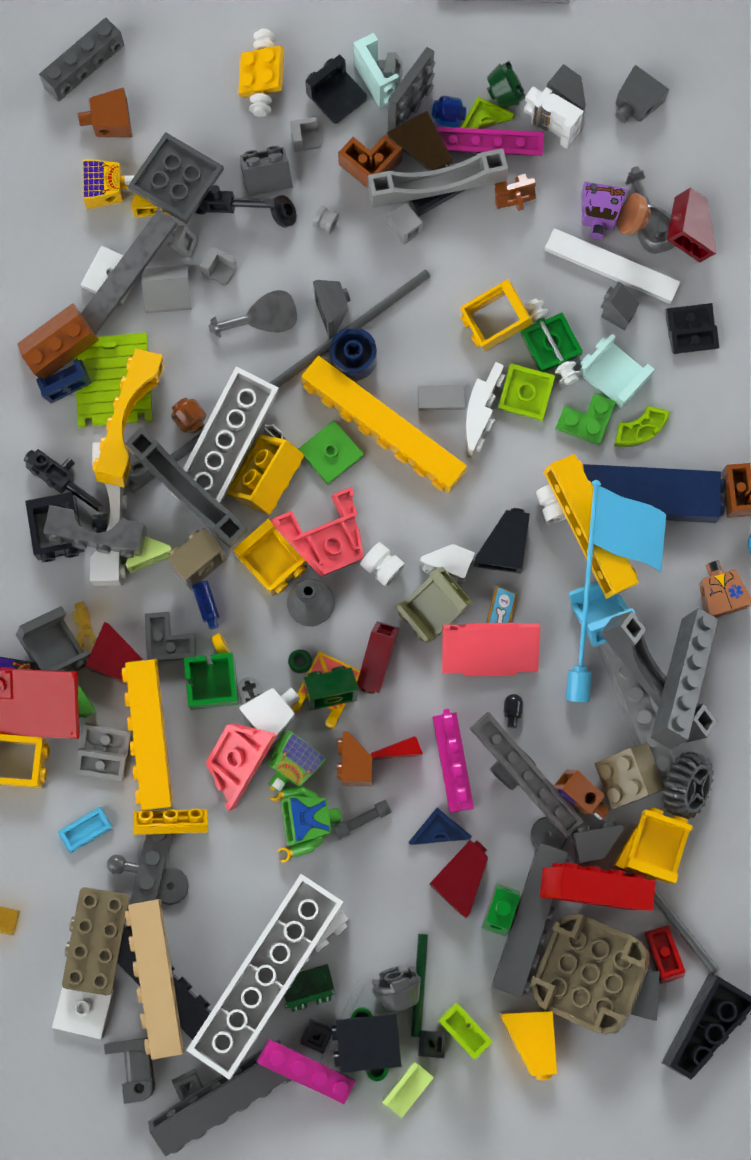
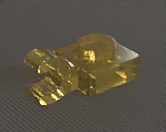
(82, 618)

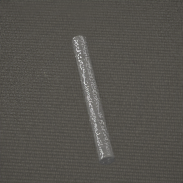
(346, 1013)

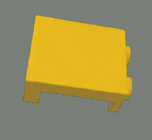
(270, 558)
(658, 845)

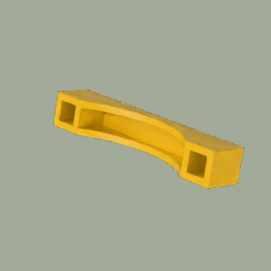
(142, 376)

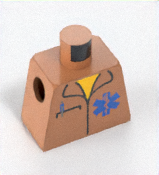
(723, 591)

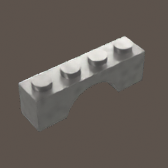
(124, 537)

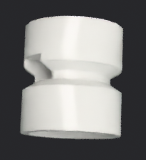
(552, 510)
(382, 564)

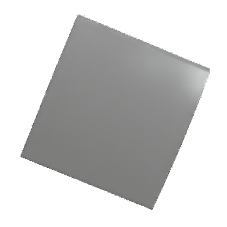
(103, 752)

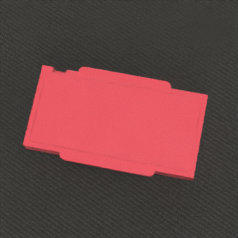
(490, 648)

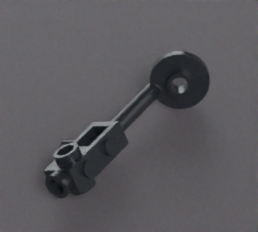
(220, 201)
(60, 479)

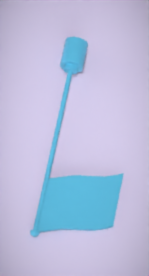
(625, 530)

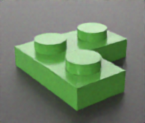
(589, 425)

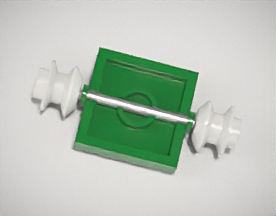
(551, 342)

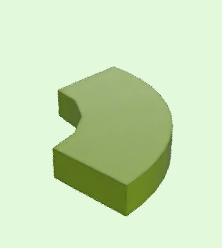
(643, 429)

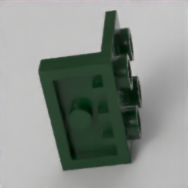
(310, 986)

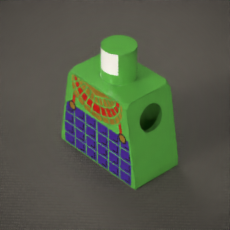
(293, 761)

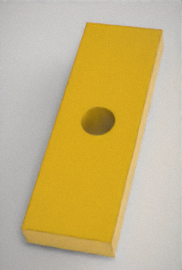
(170, 821)

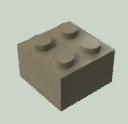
(196, 557)
(629, 776)

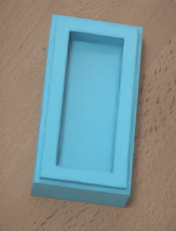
(85, 829)

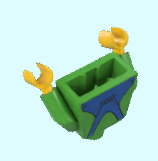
(305, 819)

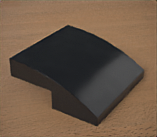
(692, 328)

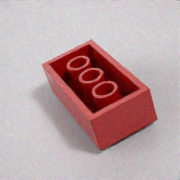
(597, 887)

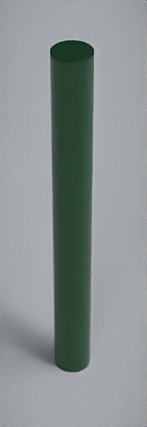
(420, 969)

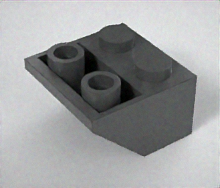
(266, 170)

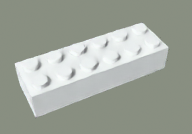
(230, 432)

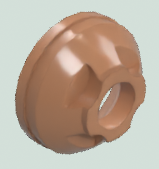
(633, 214)

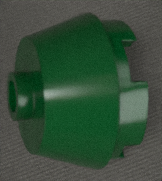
(505, 85)

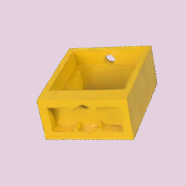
(504, 288)
(39, 773)

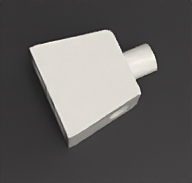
(271, 711)

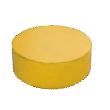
(220, 644)

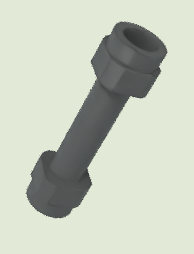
(343, 829)

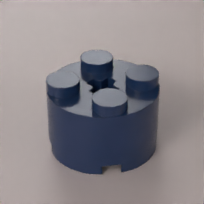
(354, 342)

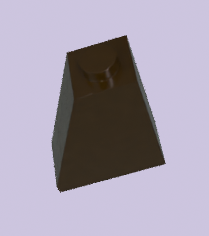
(422, 142)

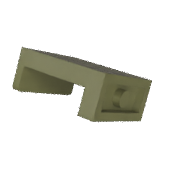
(434, 604)

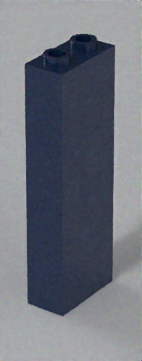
(676, 492)

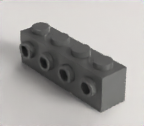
(82, 59)

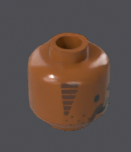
(188, 415)

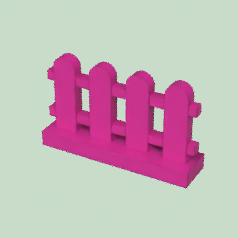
(453, 762)

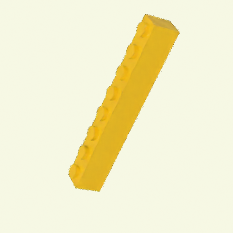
(383, 424)

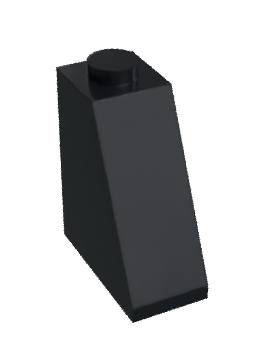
(506, 543)

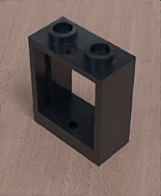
(41, 506)

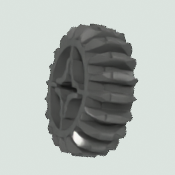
(687, 785)

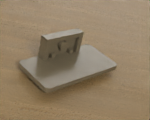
(95, 941)

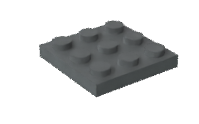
(411, 90)
(175, 177)

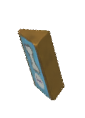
(502, 606)

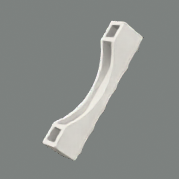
(108, 568)

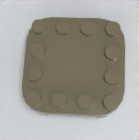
(591, 974)

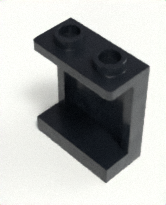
(367, 1043)

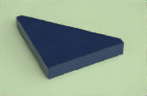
(439, 829)

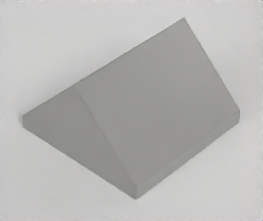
(166, 289)

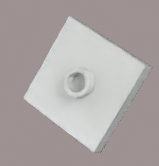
(100, 269)
(82, 1013)

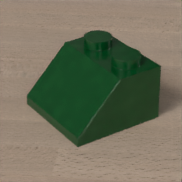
(330, 688)

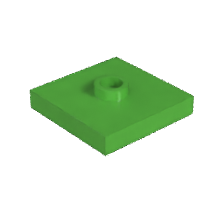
(331, 452)

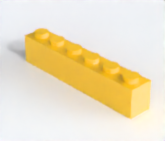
(575, 499)
(148, 734)

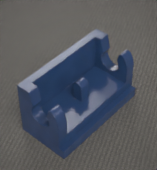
(64, 382)

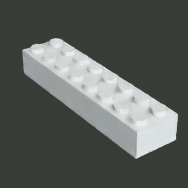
(265, 976)

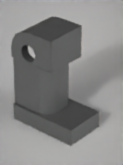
(138, 1069)

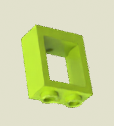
(471, 1038)

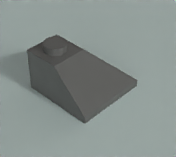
(331, 303)

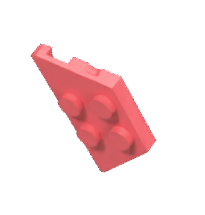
(237, 759)

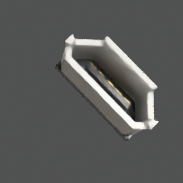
(273, 431)

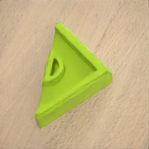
(486, 114)

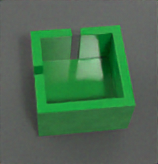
(213, 683)

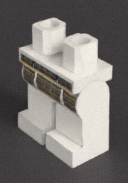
(554, 114)

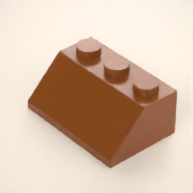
(57, 342)

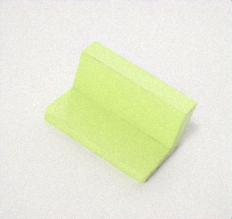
(407, 1089)

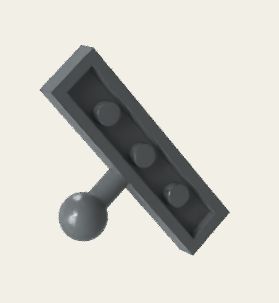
(148, 871)

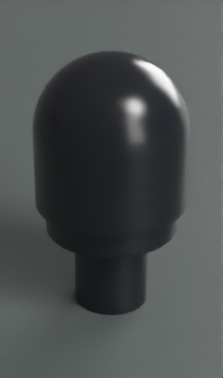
(513, 709)

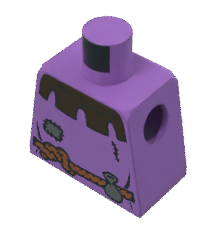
(601, 207)

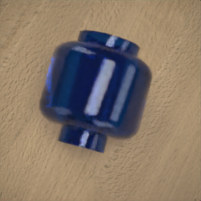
(448, 111)

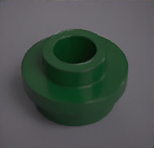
(300, 654)

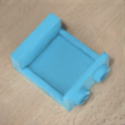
(599, 610)

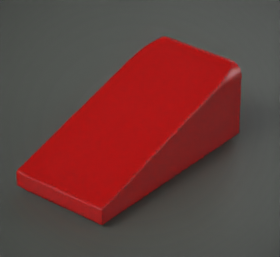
(405, 748)
(665, 954)

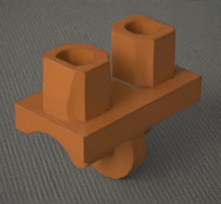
(515, 194)

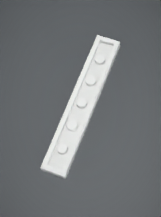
(612, 266)

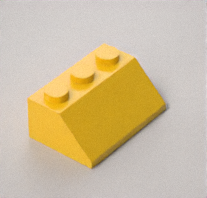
(265, 473)

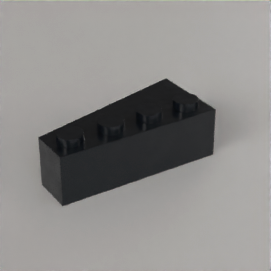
(707, 1025)

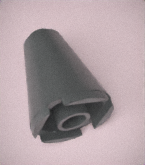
(310, 602)

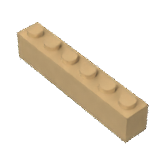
(155, 979)

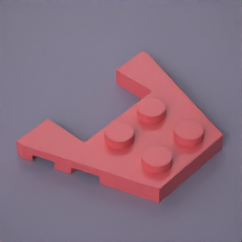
(329, 545)

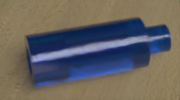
(206, 604)

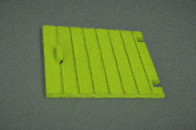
(105, 371)

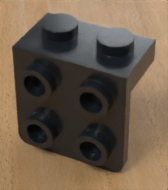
(334, 90)

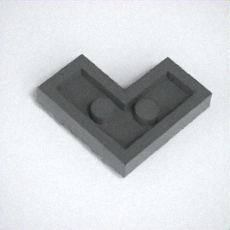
(162, 644)

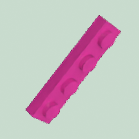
(306, 1071)

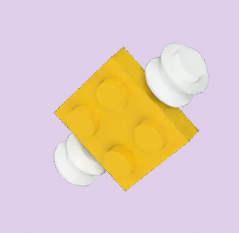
(261, 72)

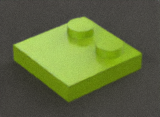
(526, 392)

